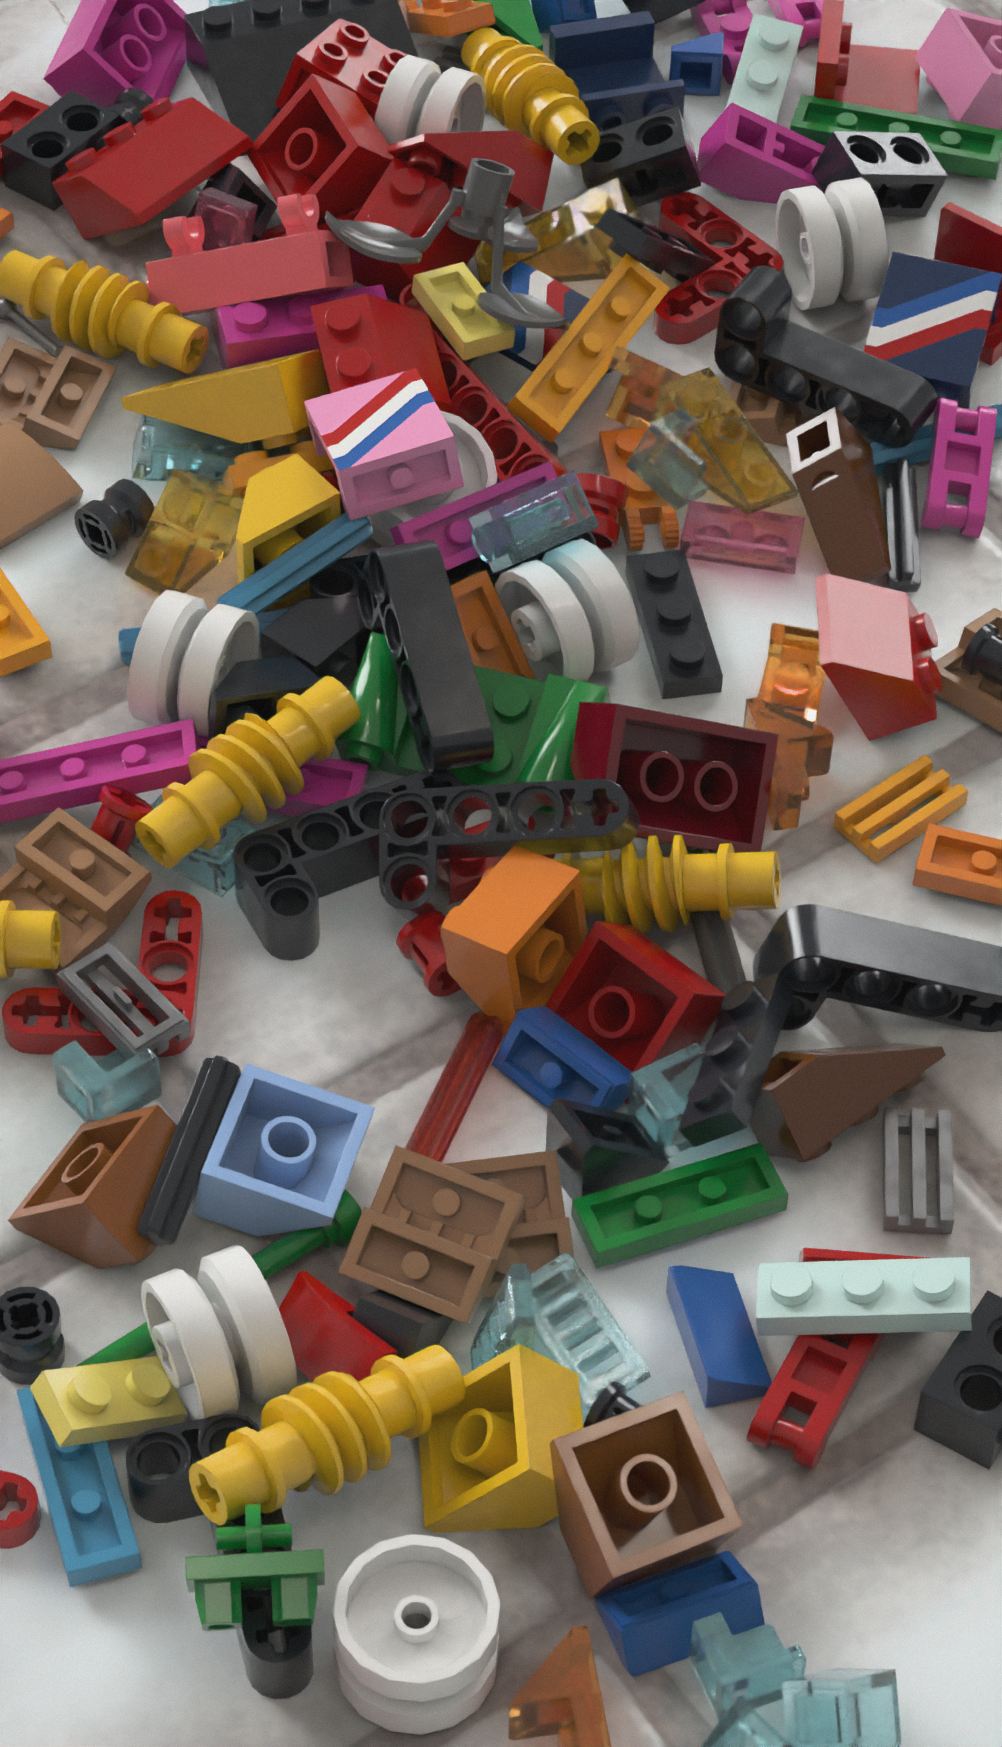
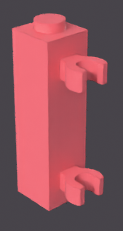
(250, 272)

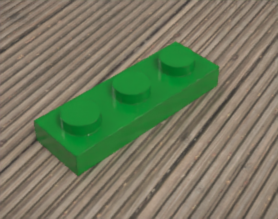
(679, 1205)

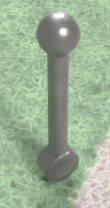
(9, 310)

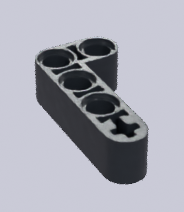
(812, 370)
(412, 600)
(510, 810)
(299, 860)
(882, 968)
(170, 1499)

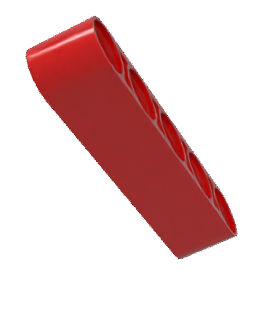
(476, 402)

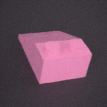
(966, 66)

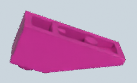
(755, 157)

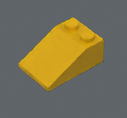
(242, 401)

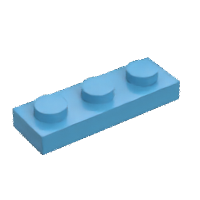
(81, 1501)

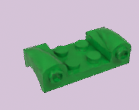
(528, 719)

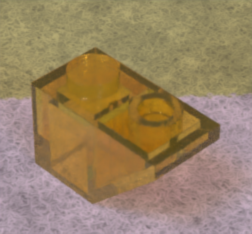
(186, 533)

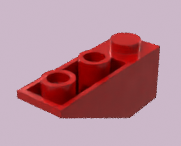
(450, 154)

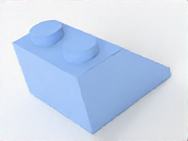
(280, 1155)

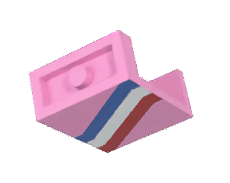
(385, 443)

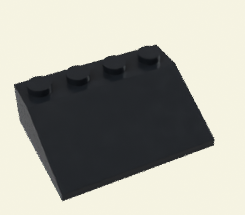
(248, 46)

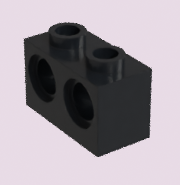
(42, 147)
(648, 156)
(894, 164)
(966, 1377)

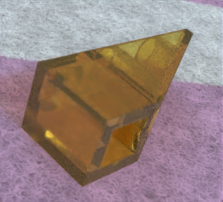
(568, 238)
(735, 456)

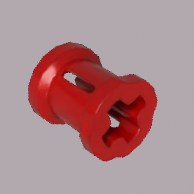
(118, 816)
(422, 942)

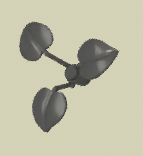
(482, 219)

